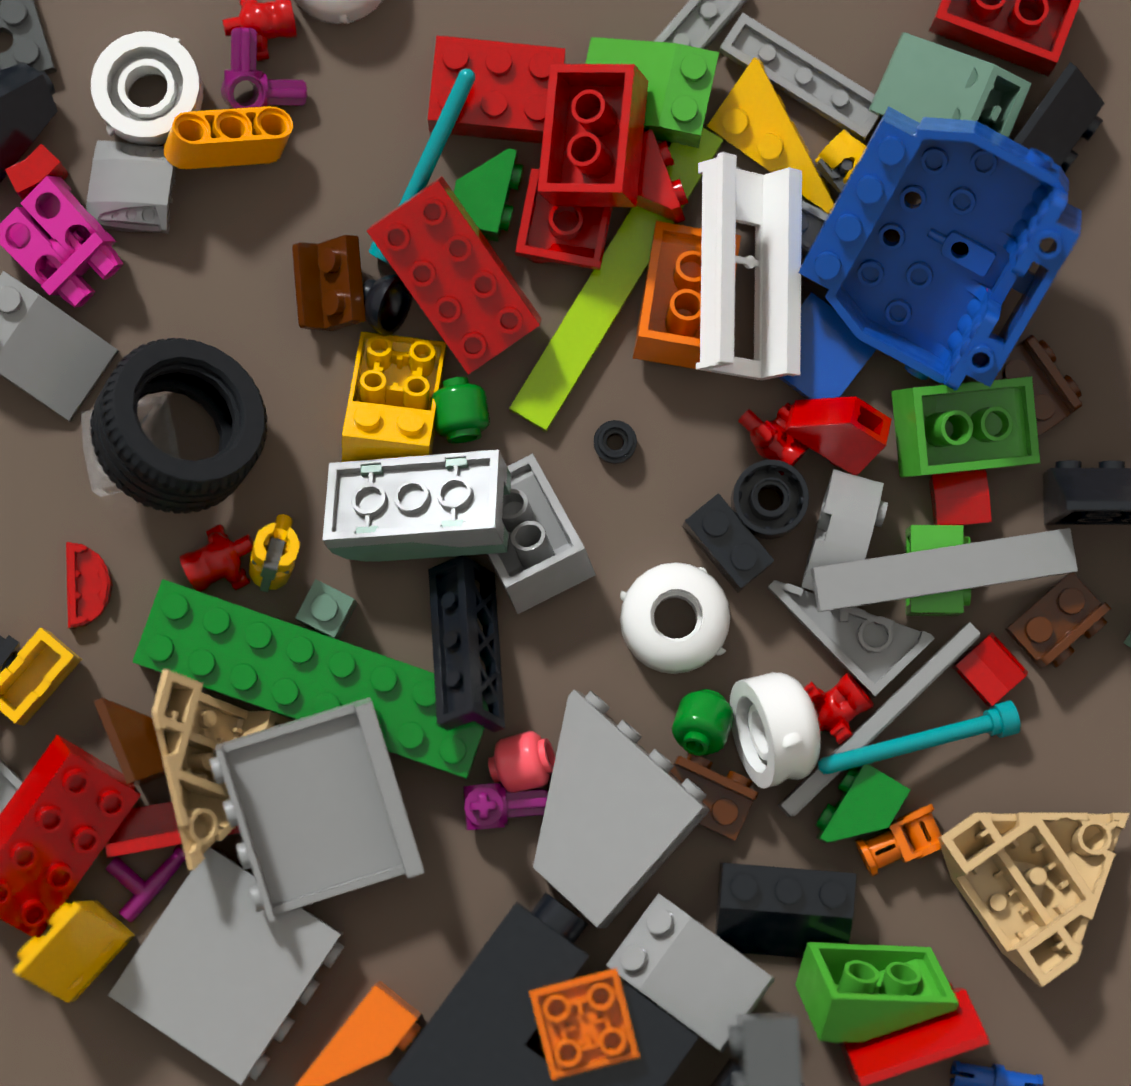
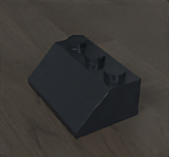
(1063, 118)
(783, 908)

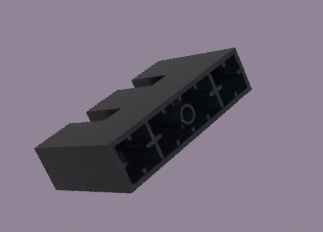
(489, 1016)

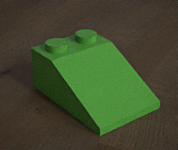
(677, 79)
(965, 428)
(870, 989)

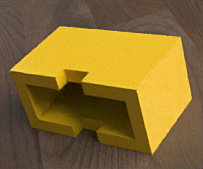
(34, 675)

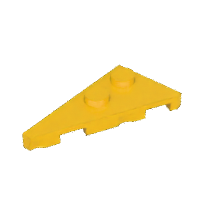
(759, 126)

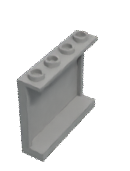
(316, 808)
(223, 972)

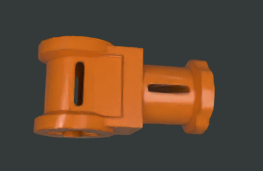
(906, 840)

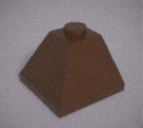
(133, 741)

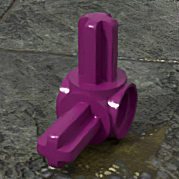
(244, 68)
(491, 806)

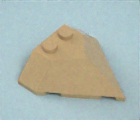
(187, 732)
(1034, 881)

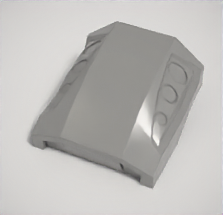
(130, 187)

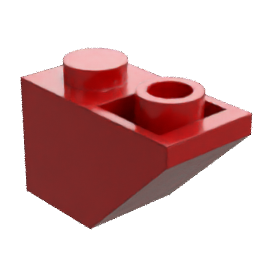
(655, 186)
(840, 430)

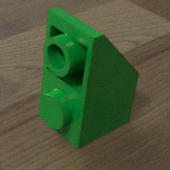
(487, 190)
(866, 805)

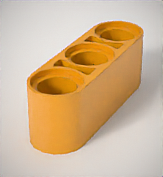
(227, 137)

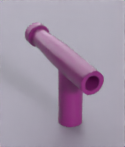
(142, 890)

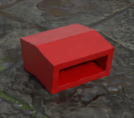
(34, 169)
(960, 498)
(990, 670)

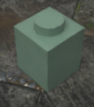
(326, 610)

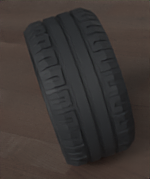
(205, 377)

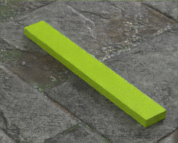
(603, 297)

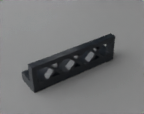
(461, 643)

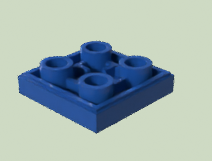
(828, 352)

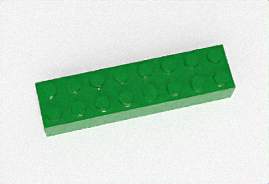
(300, 673)

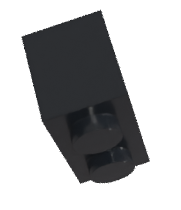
(728, 542)

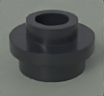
(620, 429)

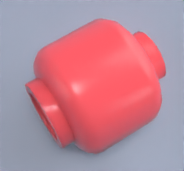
(522, 762)

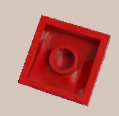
(561, 232)

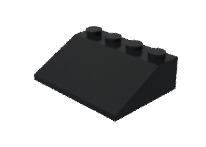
(1087, 494)

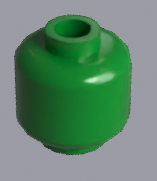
(460, 410)
(702, 722)

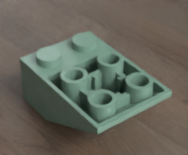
(948, 84)

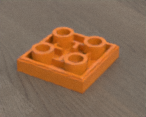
(584, 1024)

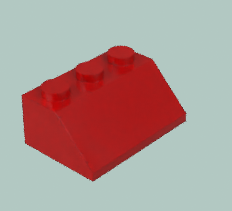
(916, 1044)

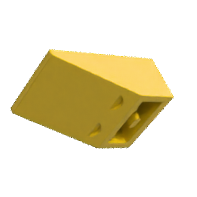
(391, 398)
(74, 950)

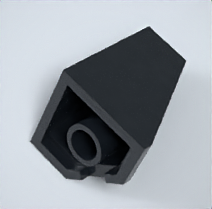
(24, 111)

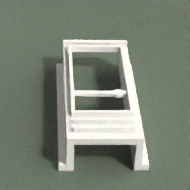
(775, 209)

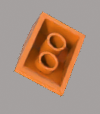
(672, 297)
(368, 1035)

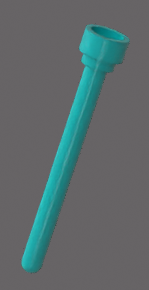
(436, 141)
(999, 720)

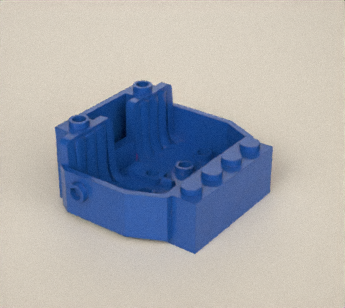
(917, 293)

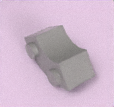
(845, 522)

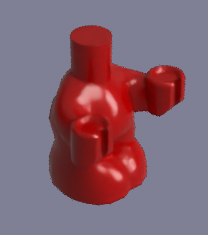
(268, 19)
(770, 437)
(217, 560)
(839, 706)

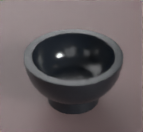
(386, 303)

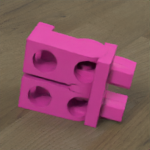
(59, 241)

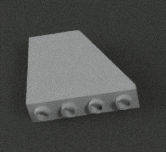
(609, 812)

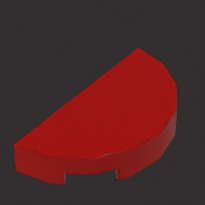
(87, 585)

